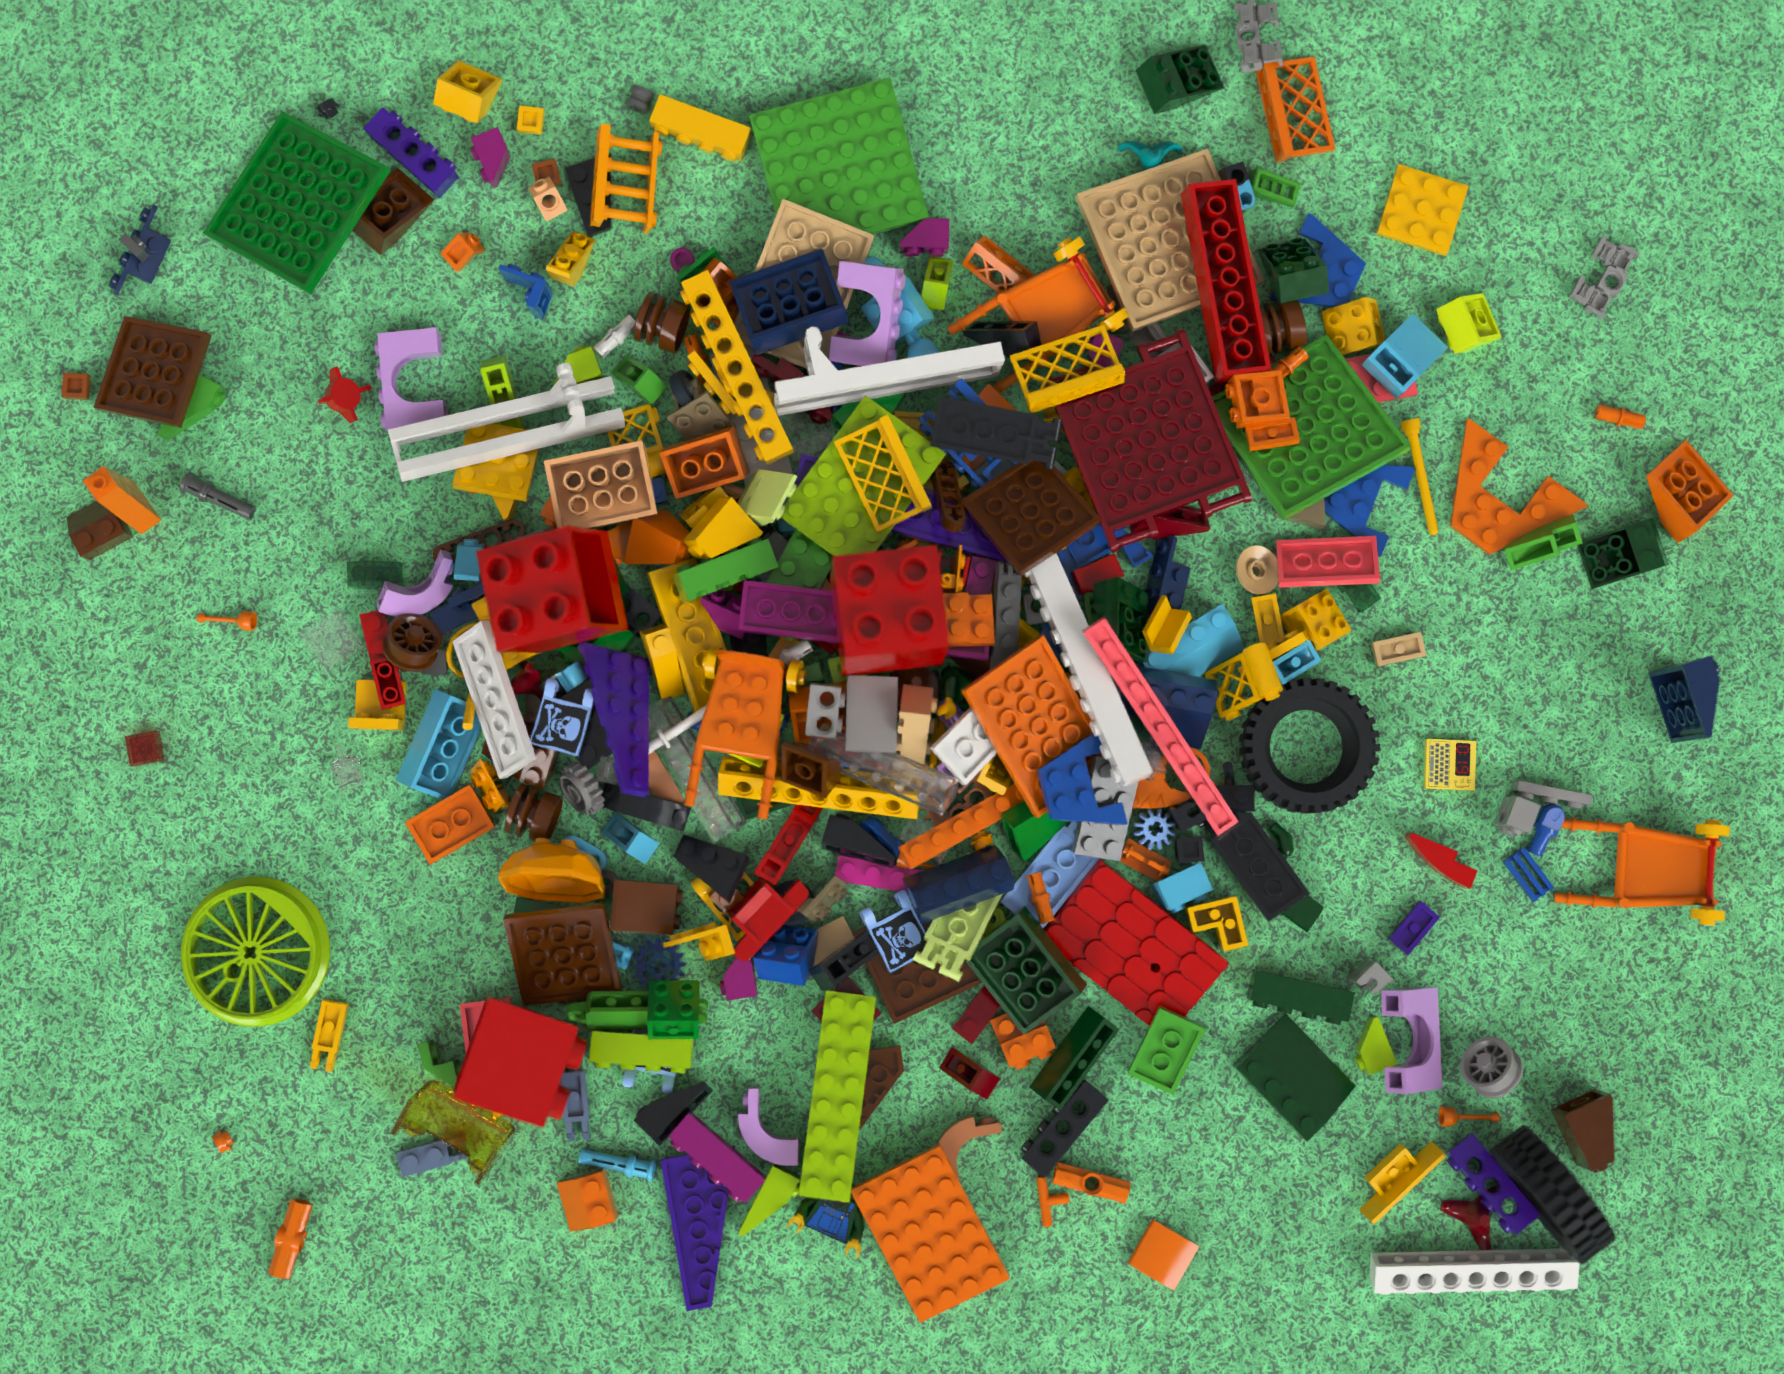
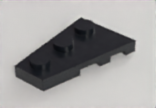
(581, 183)
(712, 864)

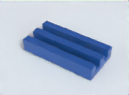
(1541, 891)

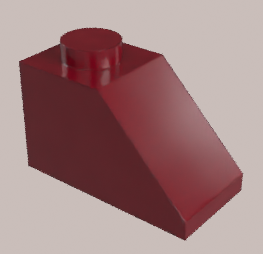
(969, 1073)

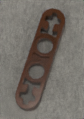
(952, 495)
(480, 535)

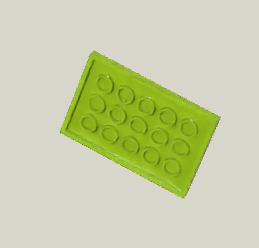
(827, 501)

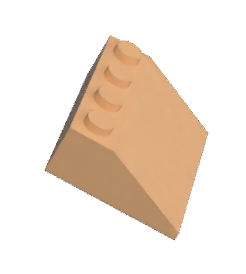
(601, 486)

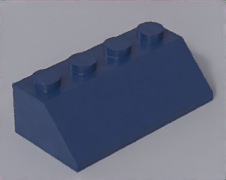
(959, 883)

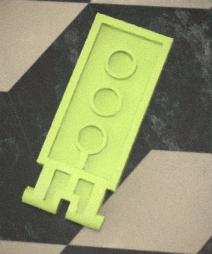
(956, 937)

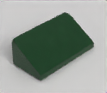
(1304, 913)

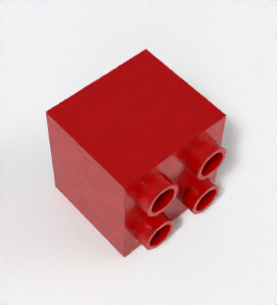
(552, 590)
(889, 610)
(519, 1062)

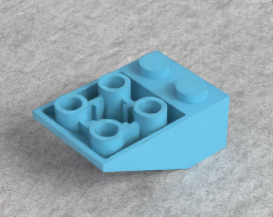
(1404, 356)

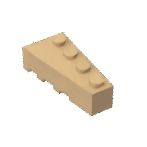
(915, 723)

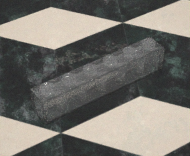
(891, 773)
(716, 812)

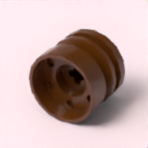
(657, 321)
(1284, 326)
(528, 812)

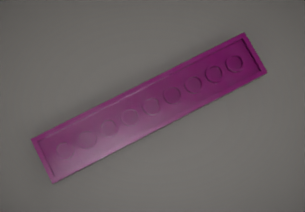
(804, 615)

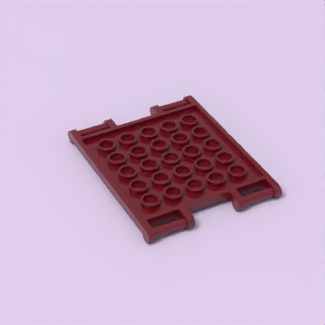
(1151, 443)

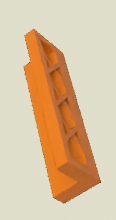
(1000, 261)

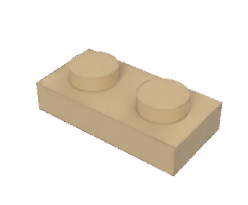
(1398, 649)

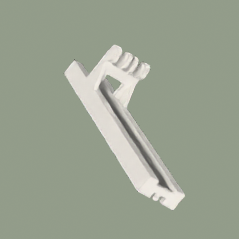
(832, 387)
(563, 393)

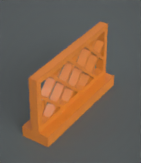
(1275, 109)

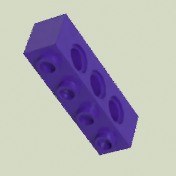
(380, 130)
(1523, 1211)

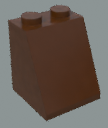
(645, 907)
(1588, 1129)

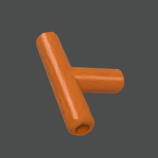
(1047, 1200)

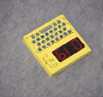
(1449, 764)

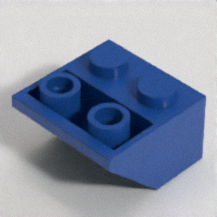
(787, 955)

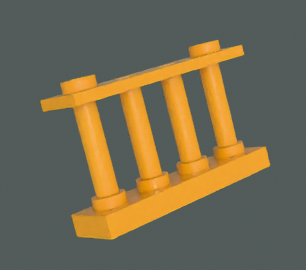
(603, 188)

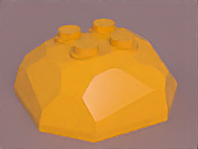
(553, 873)

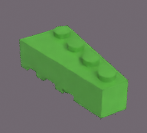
(724, 570)

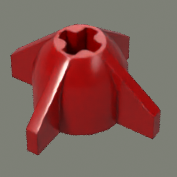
(342, 395)

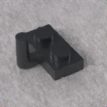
(1238, 797)

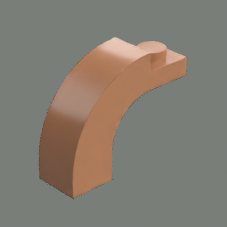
(963, 1130)

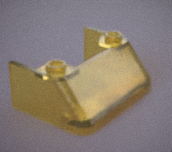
(458, 1124)

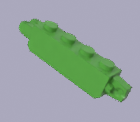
(618, 1010)

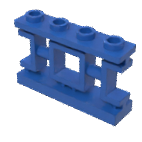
(959, 463)

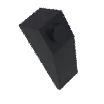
(1013, 335)
(851, 840)
(844, 961)
(664, 1114)

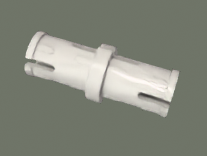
(615, 336)

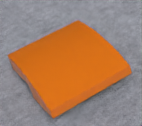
(1163, 1254)

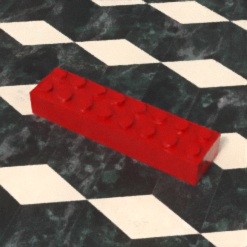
(1225, 279)

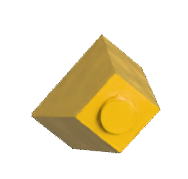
(721, 530)

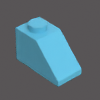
(466, 560)
(1296, 661)
(630, 838)

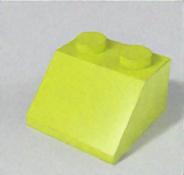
(1468, 323)

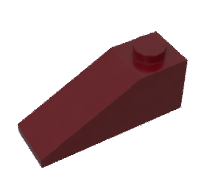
(1177, 523)
(976, 1015)

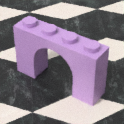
(885, 286)
(394, 352)
(1423, 1067)

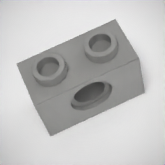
(1516, 816)

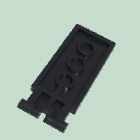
(994, 432)
(1258, 866)

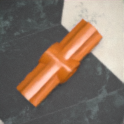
(1107, 1186)
(290, 1238)

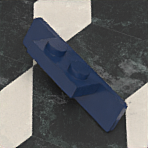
(156, 249)
(1166, 576)
(459, 609)

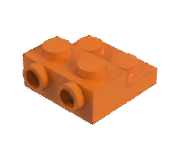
(1257, 398)
(969, 619)
(1020, 1047)

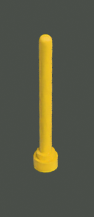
(1411, 429)

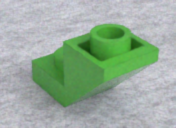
(445, 1071)

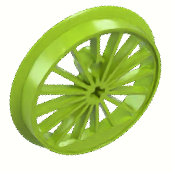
(296, 910)

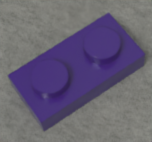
(1413, 927)

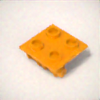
(953, 582)
(481, 777)

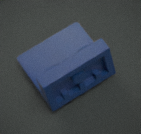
(538, 293)

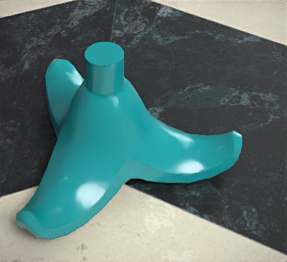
(1150, 156)

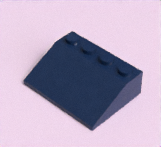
(788, 300)
(1185, 698)
(1688, 698)

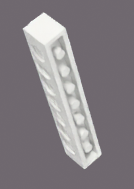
(1461, 1264)

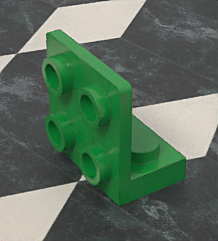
(673, 1009)

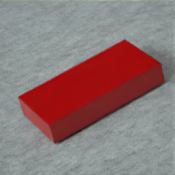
(1095, 572)

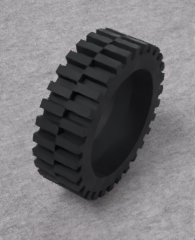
(1356, 736)
(1555, 1194)

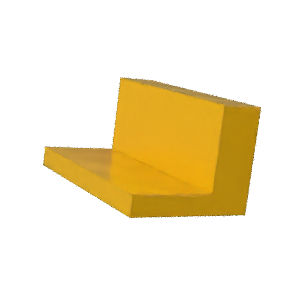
(1165, 627)

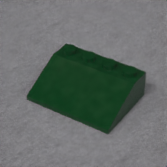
(1025, 970)
(1295, 1077)

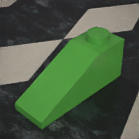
(204, 400)

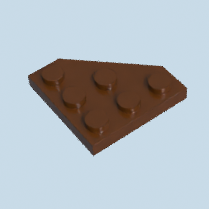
(883, 1070)

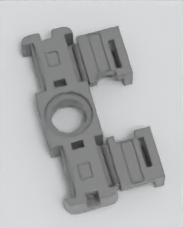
(1252, 49)
(1617, 265)

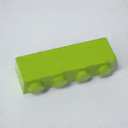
(639, 1050)

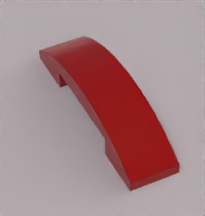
(787, 843)

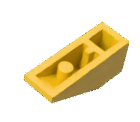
(663, 660)

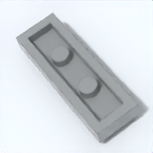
(1551, 794)

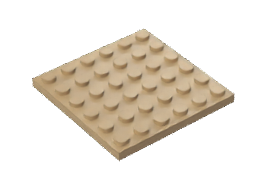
(1145, 238)

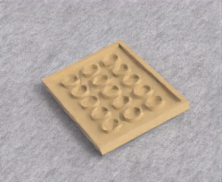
(801, 232)

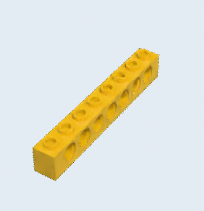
(703, 286)
(744, 781)

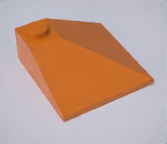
(1686, 491)

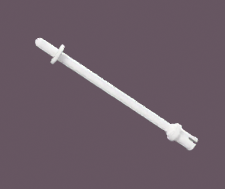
(795, 652)

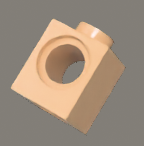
(554, 204)

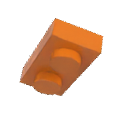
(1272, 434)

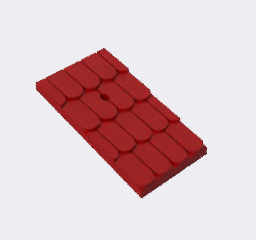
(1133, 946)

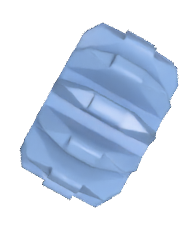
(1157, 836)

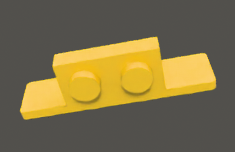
(1397, 1176)

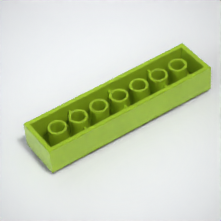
(837, 1096)

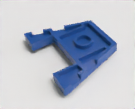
(1342, 264)
(1354, 502)
(1094, 545)
(1070, 791)

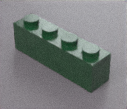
(1300, 995)
(1074, 1058)

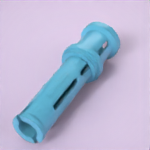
(630, 1166)

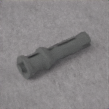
(207, 492)

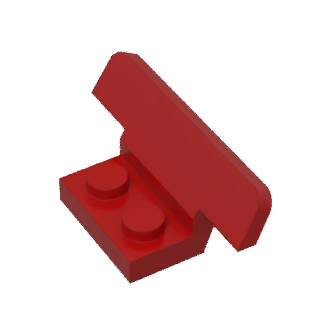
(763, 914)

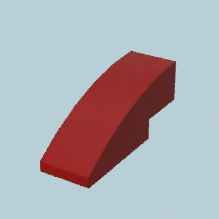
(1442, 860)

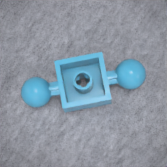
(912, 318)

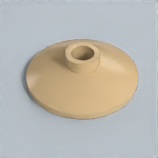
(1265, 566)

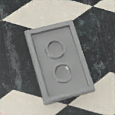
(871, 714)

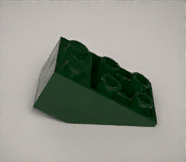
(1178, 78)
(1294, 270)
(1623, 553)
(1126, 613)

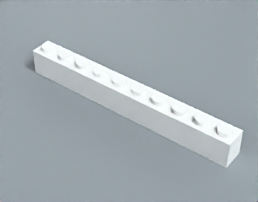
(1088, 673)

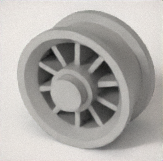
(1491, 1067)

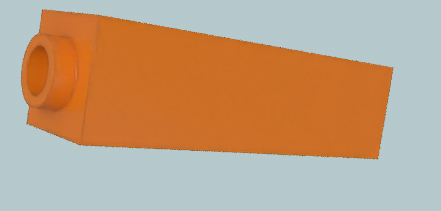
(122, 498)

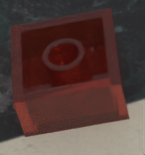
(144, 748)

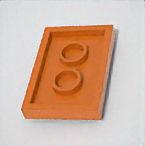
(450, 824)

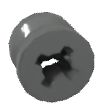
(639, 99)

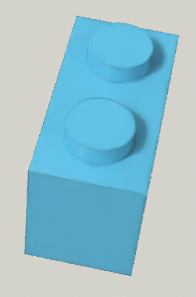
(1182, 887)

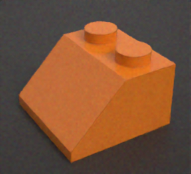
(588, 1200)

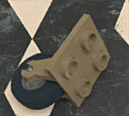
(694, 409)
(816, 908)

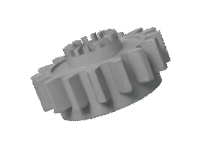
(581, 789)

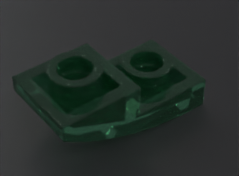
(1361, 595)

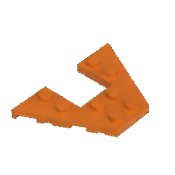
(1487, 519)

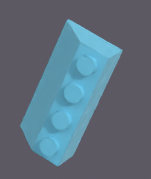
(1202, 646)
(439, 747)

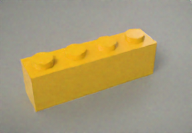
(700, 128)

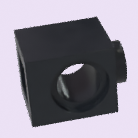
(1189, 849)

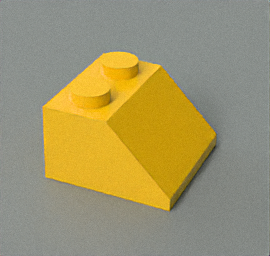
(466, 91)

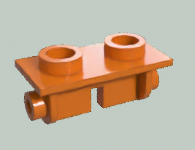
(1145, 860)

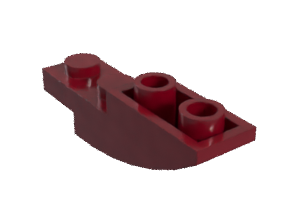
(784, 371)

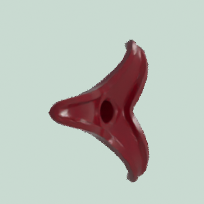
(527, 680)
(1474, 1216)

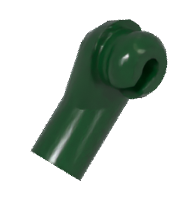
(1285, 839)

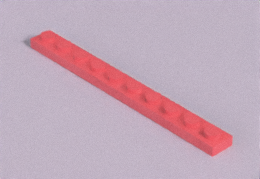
(1160, 725)

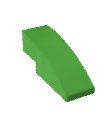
(1543, 543)

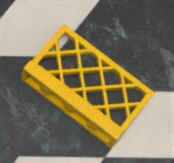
(1079, 384)
(902, 463)

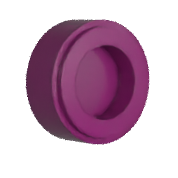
(680, 258)

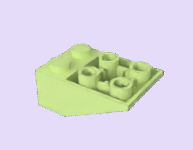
(766, 494)

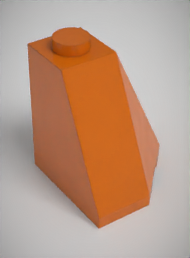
(657, 540)

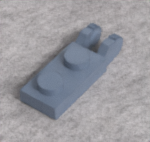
(578, 1104)
(426, 1157)

